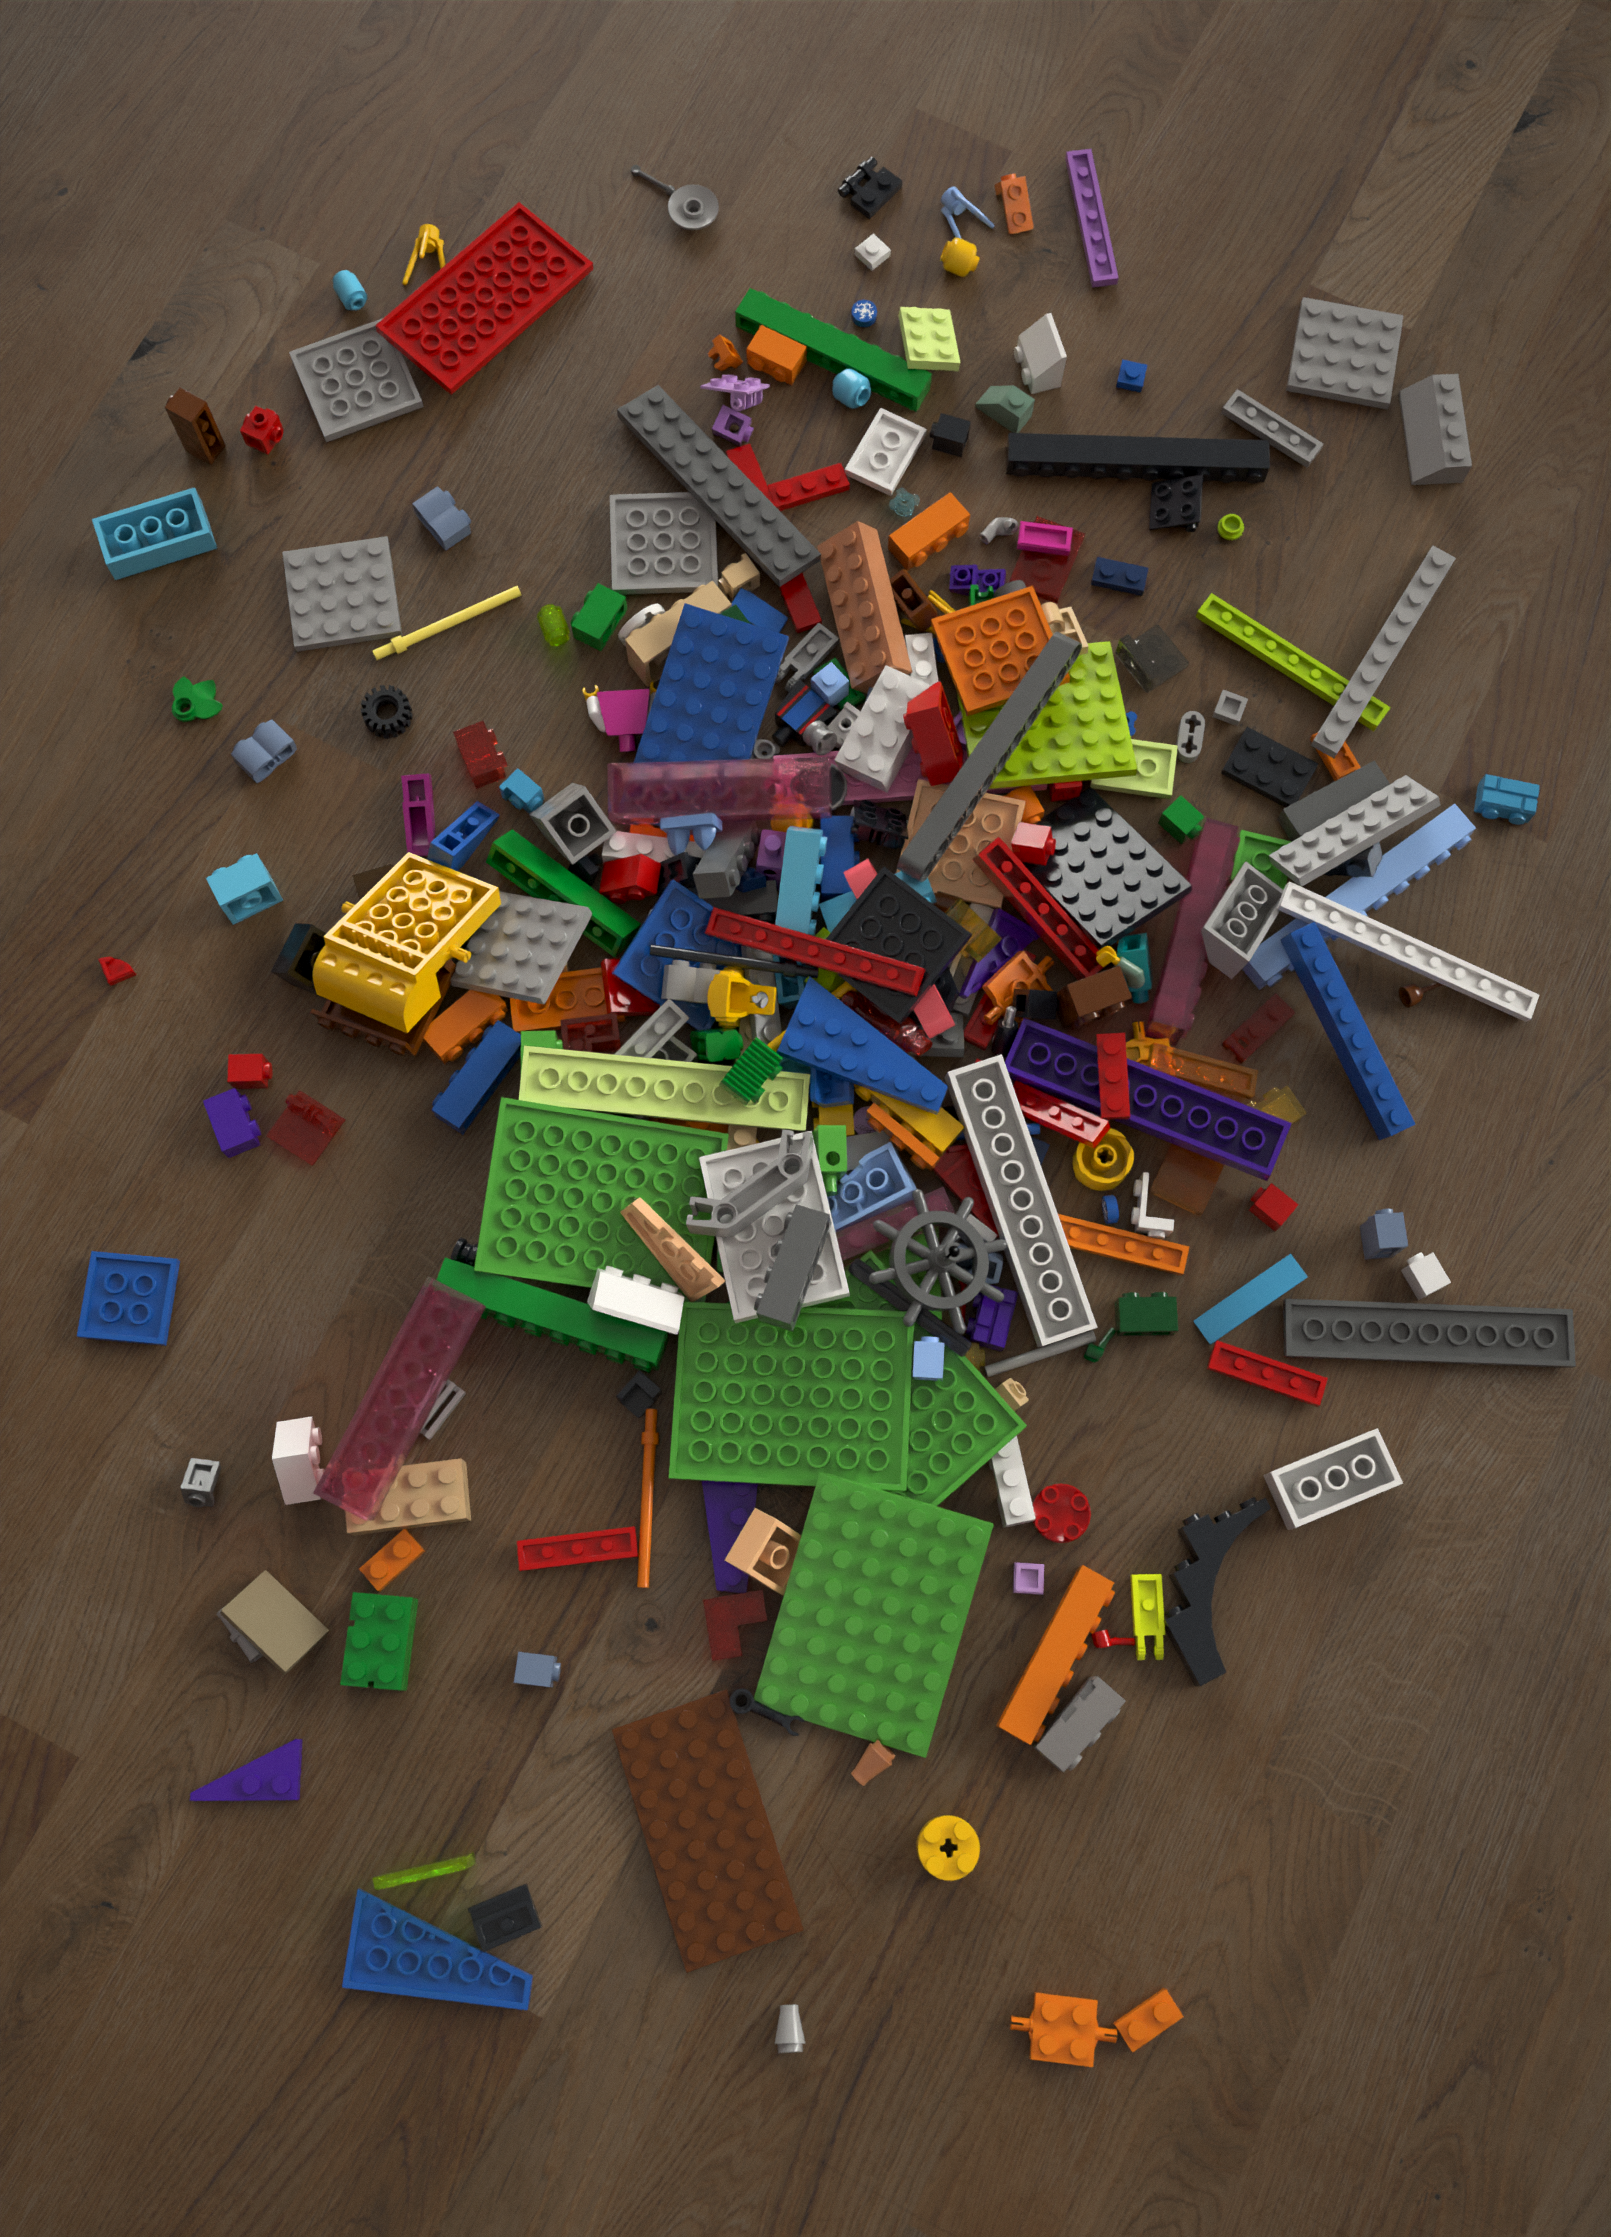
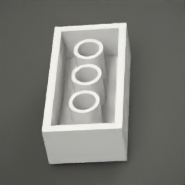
(879, 735)
(1332, 1479)

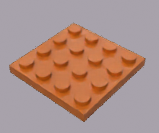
(992, 647)

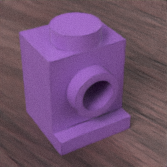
(729, 417)

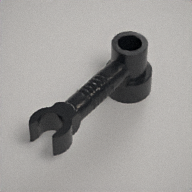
(760, 1709)

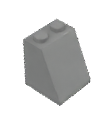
(573, 822)

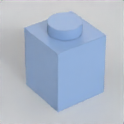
(830, 684)
(928, 1359)

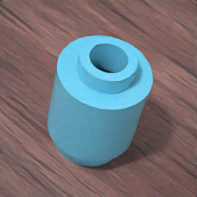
(349, 290)

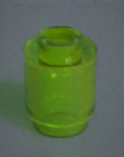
(553, 625)

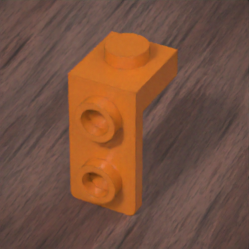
(1015, 203)

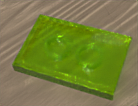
(424, 1871)

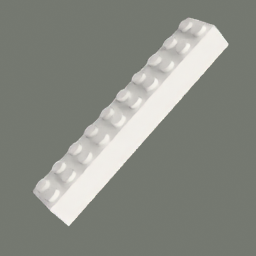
(1020, 1201)

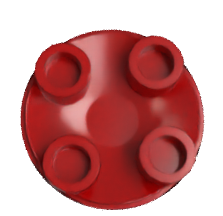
(1061, 1513)

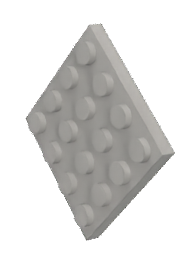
(1345, 353)
(355, 381)
(661, 543)
(342, 593)
(522, 948)

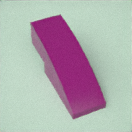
(418, 813)

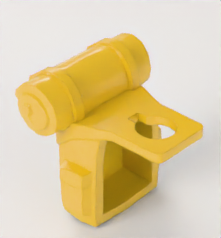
(731, 997)

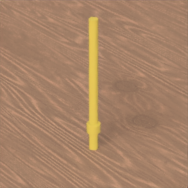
(400, 643)

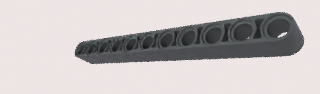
(989, 757)

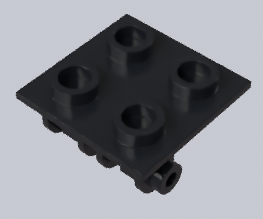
(1176, 503)
(887, 821)

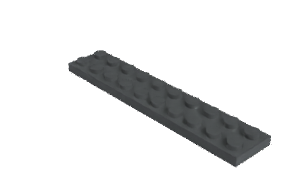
(719, 485)
(1428, 1333)

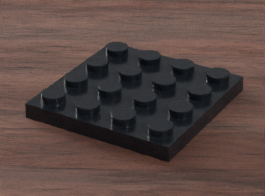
(902, 926)

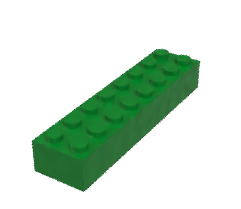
(558, 1317)

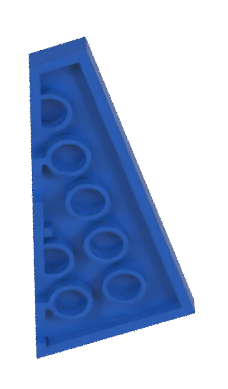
(413, 1958)

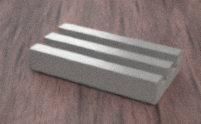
(446, 1412)

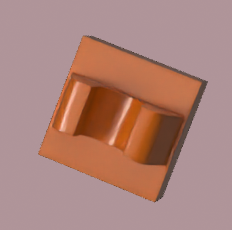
(727, 353)

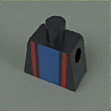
(798, 711)

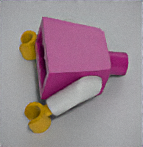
(621, 713)

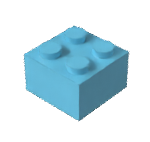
(244, 888)

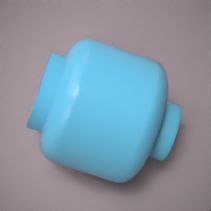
(851, 388)

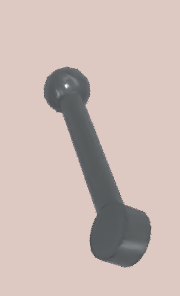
(636, 171)

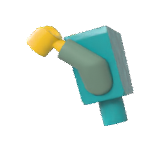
(1134, 961)

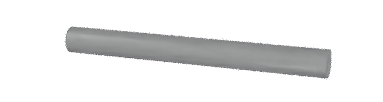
(1040, 1353)

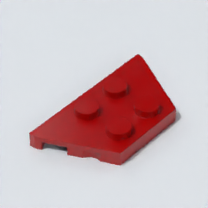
(960, 1176)

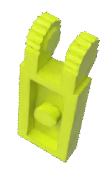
(1148, 1613)

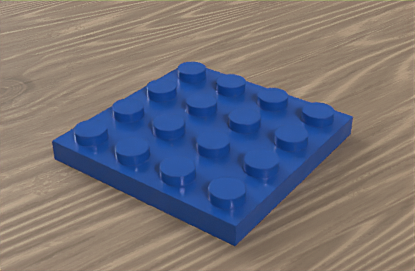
(676, 922)

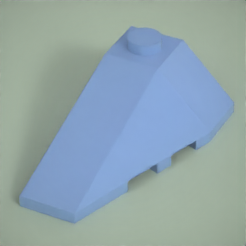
(871, 1188)

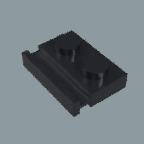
(505, 1917)

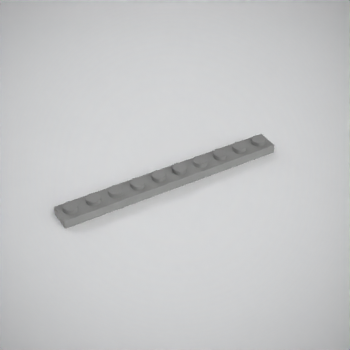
(1382, 652)

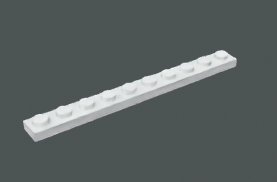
(1408, 951)

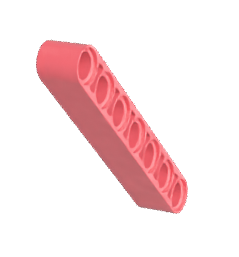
(931, 1009)

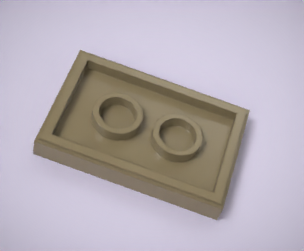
(274, 1622)

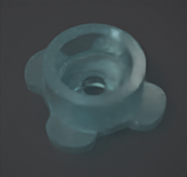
(901, 508)

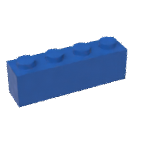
(478, 1078)

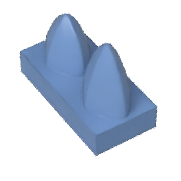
(679, 829)

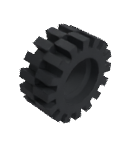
(383, 697)

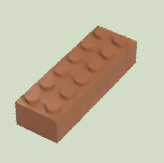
(863, 605)

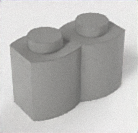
(687, 982)

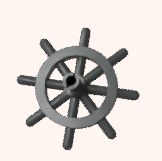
(938, 1261)

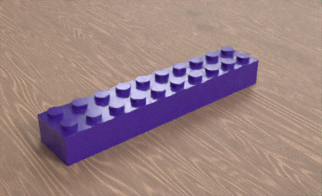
(1157, 1101)

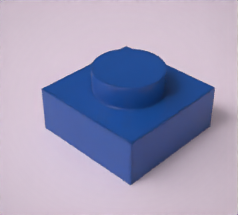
(1131, 376)

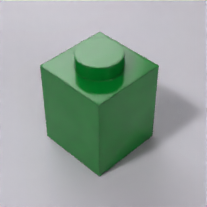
(1181, 820)

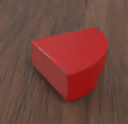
(116, 970)

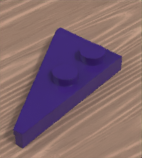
(1015, 938)
(266, 1778)

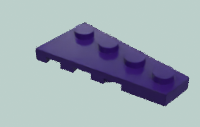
(727, 1512)

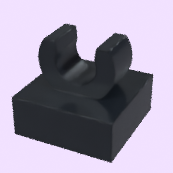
(586, 868)

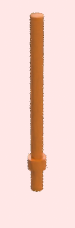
(649, 1439)

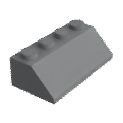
(1435, 430)
(1241, 920)

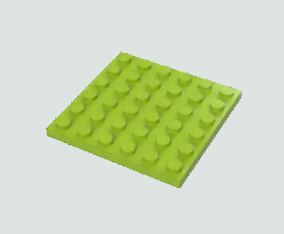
(1076, 734)

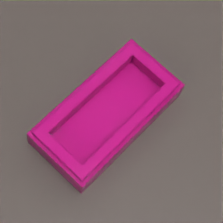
(1044, 538)

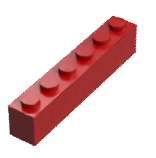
(1038, 909)

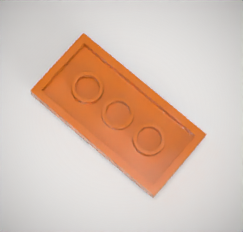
(573, 996)

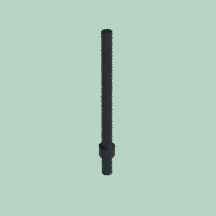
(789, 968)

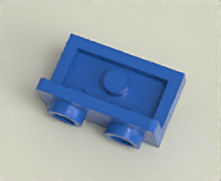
(830, 1090)

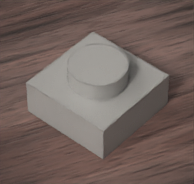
(1230, 707)

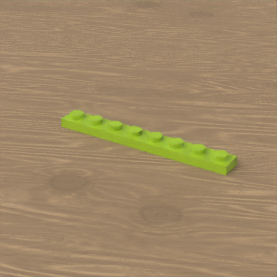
(1284, 656)

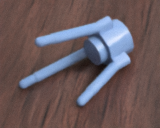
(955, 204)

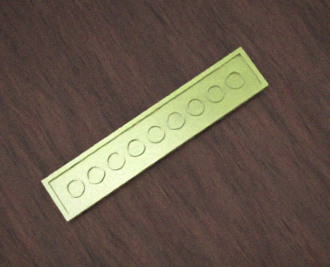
(657, 1089)

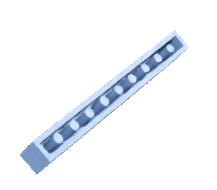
(1398, 866)

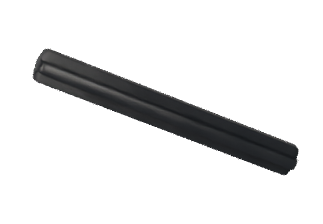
(925, 1318)

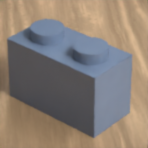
(1383, 1234)

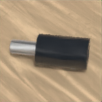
(1005, 1033)

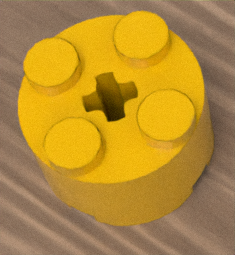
(1101, 1176)
(962, 1858)

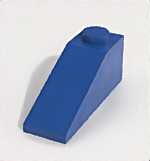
(462, 837)

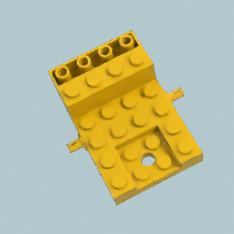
(398, 937)

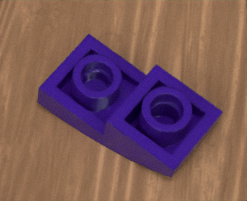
(965, 575)

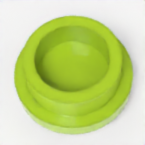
(1230, 527)

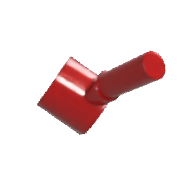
(1102, 1639)

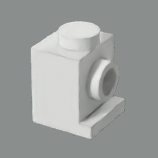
(846, 716)

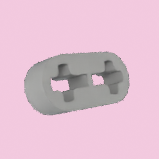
(1196, 737)

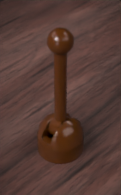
(1412, 994)

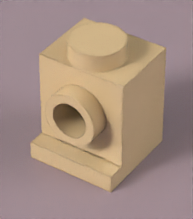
(739, 576)

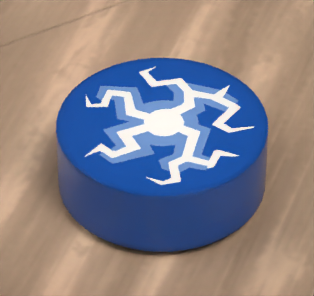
(864, 313)
(1110, 1209)

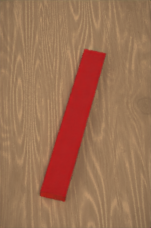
(796, 591)
(815, 951)

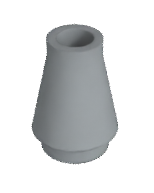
(789, 2030)

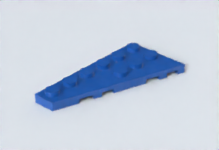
(843, 1044)

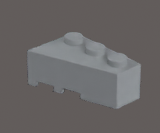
(1079, 1724)

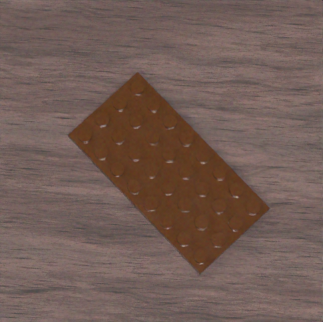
(707, 1831)

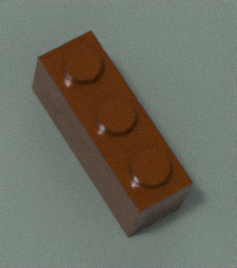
(195, 425)

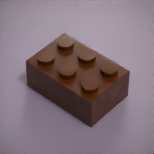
(1092, 998)

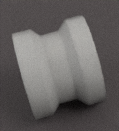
(820, 737)

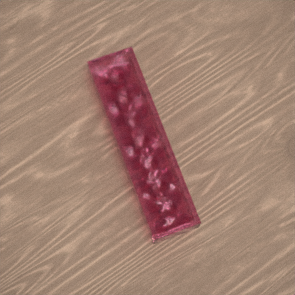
(723, 787)
(1186, 951)
(399, 1400)

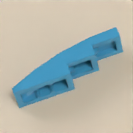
(1250, 1299)

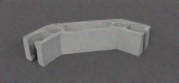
(756, 1194)

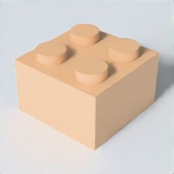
(765, 1551)

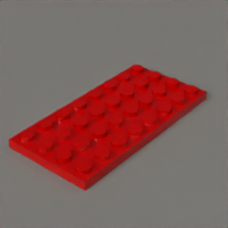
(484, 298)

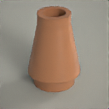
(874, 1761)

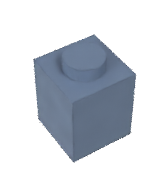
(537, 1669)

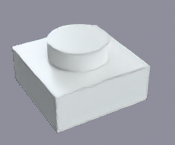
(872, 252)

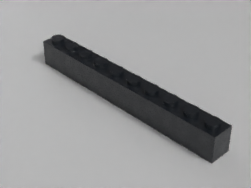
(1137, 457)

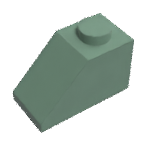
(1007, 406)

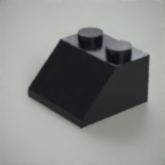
(299, 955)

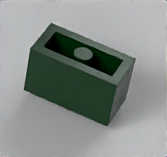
(1146, 1315)

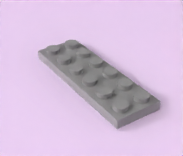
(1354, 830)

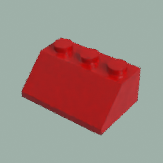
(934, 735)

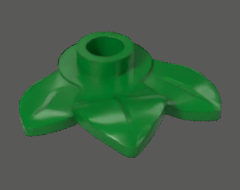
(197, 697)

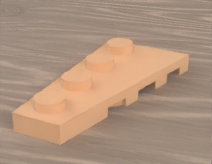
(676, 1256)

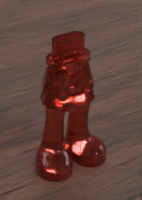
(904, 1036)

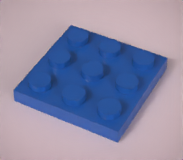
(128, 1298)

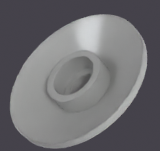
(693, 199)

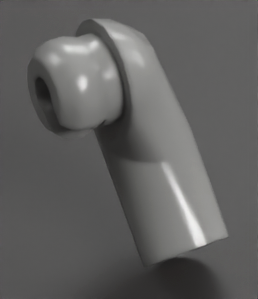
(998, 526)

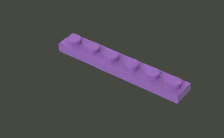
(1091, 218)

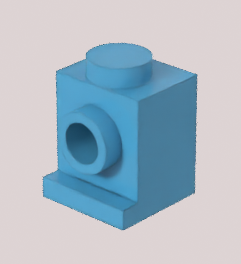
(522, 792)

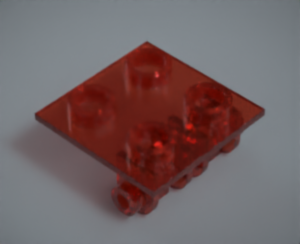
(305, 1127)

